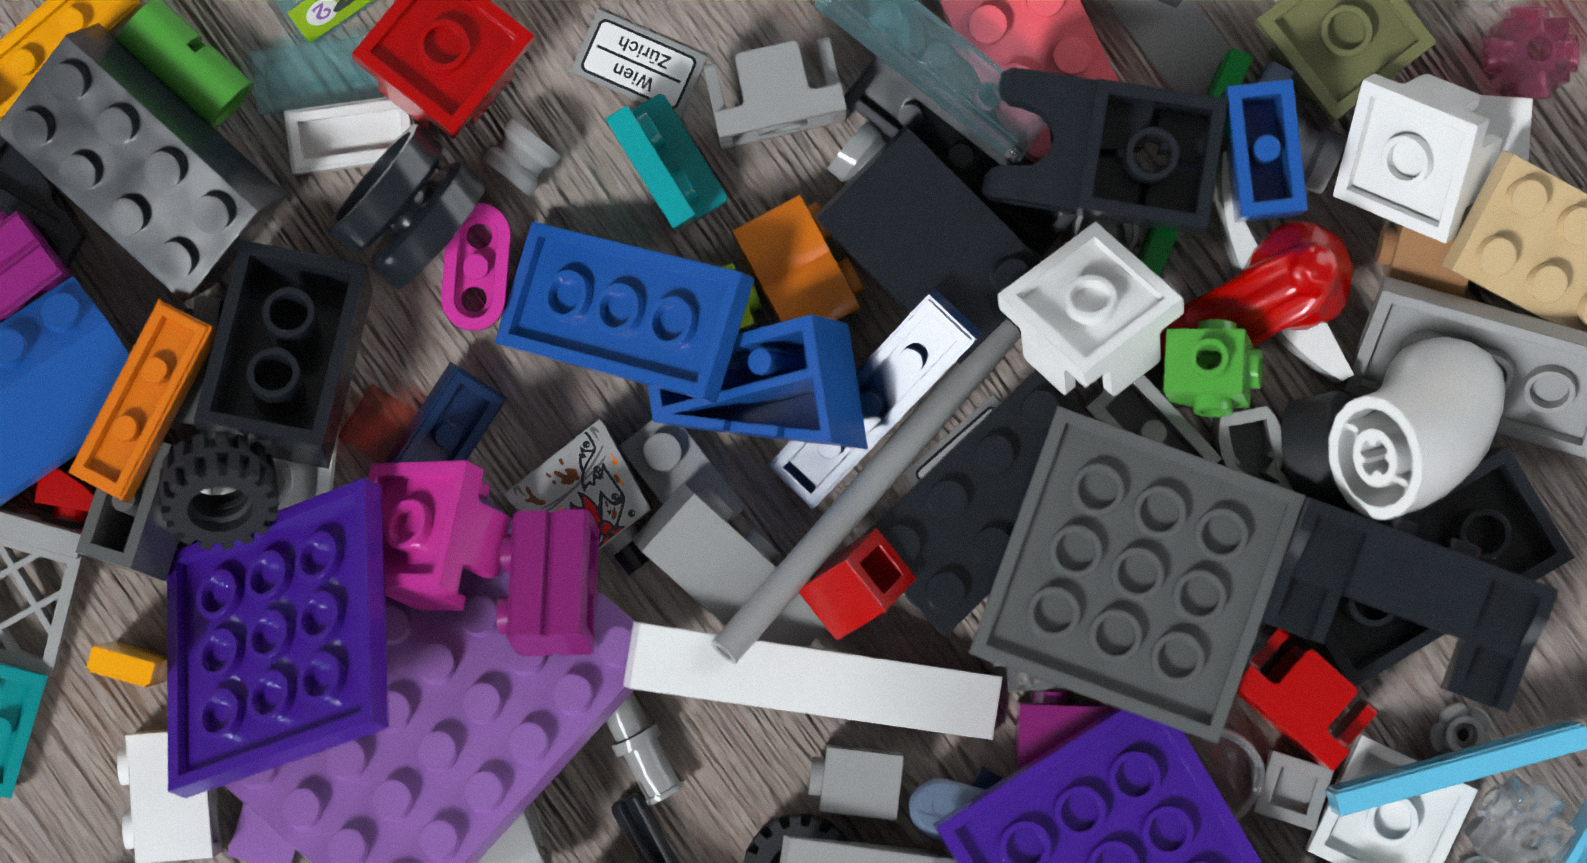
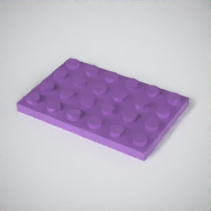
(464, 742)

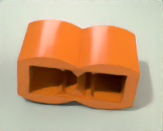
(795, 265)

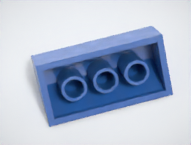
(53, 382)

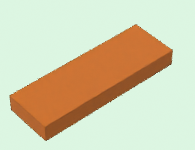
(144, 401)

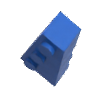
(781, 385)

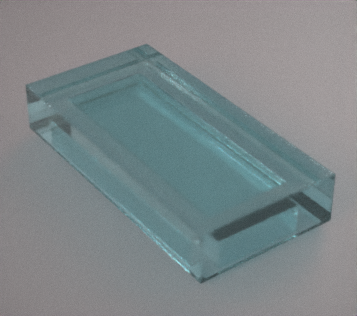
(310, 76)

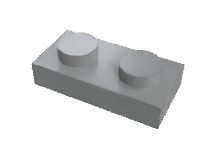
(670, 456)

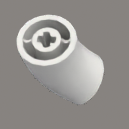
(1418, 429)

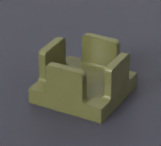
(1340, 44)

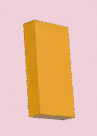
(128, 663)

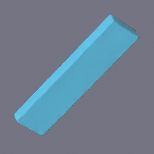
(1457, 767)

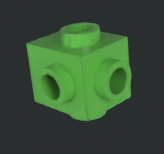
(1211, 368)

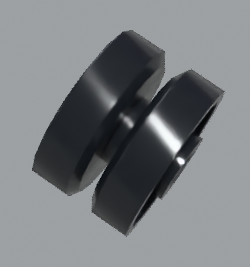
(415, 213)

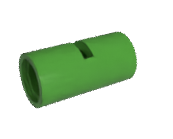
(185, 63)

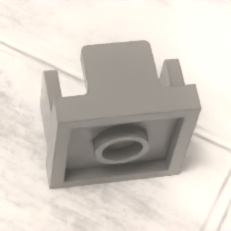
(776, 95)

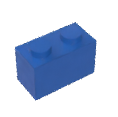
(1264, 151)

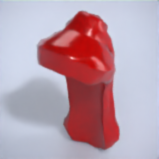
(1289, 283)

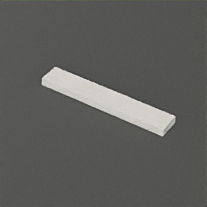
(814, 682)

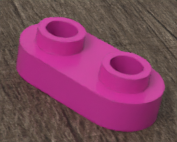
(477, 268)

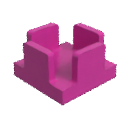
(436, 529)

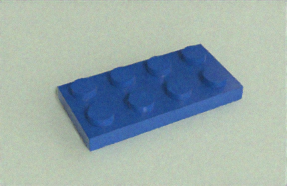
(625, 311)

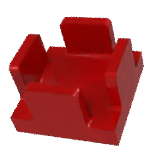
(443, 58)
(1303, 699)

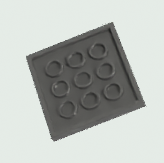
(1137, 574)

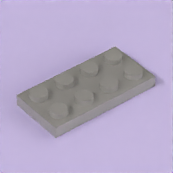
(1539, 359)

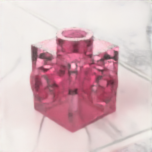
(1509, 63)

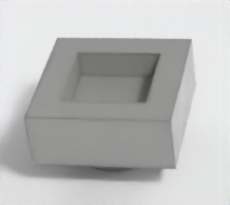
(1293, 790)

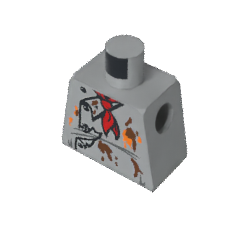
(592, 477)

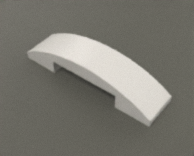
(1313, 346)

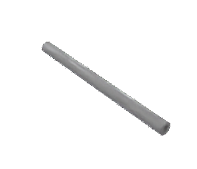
(862, 494)

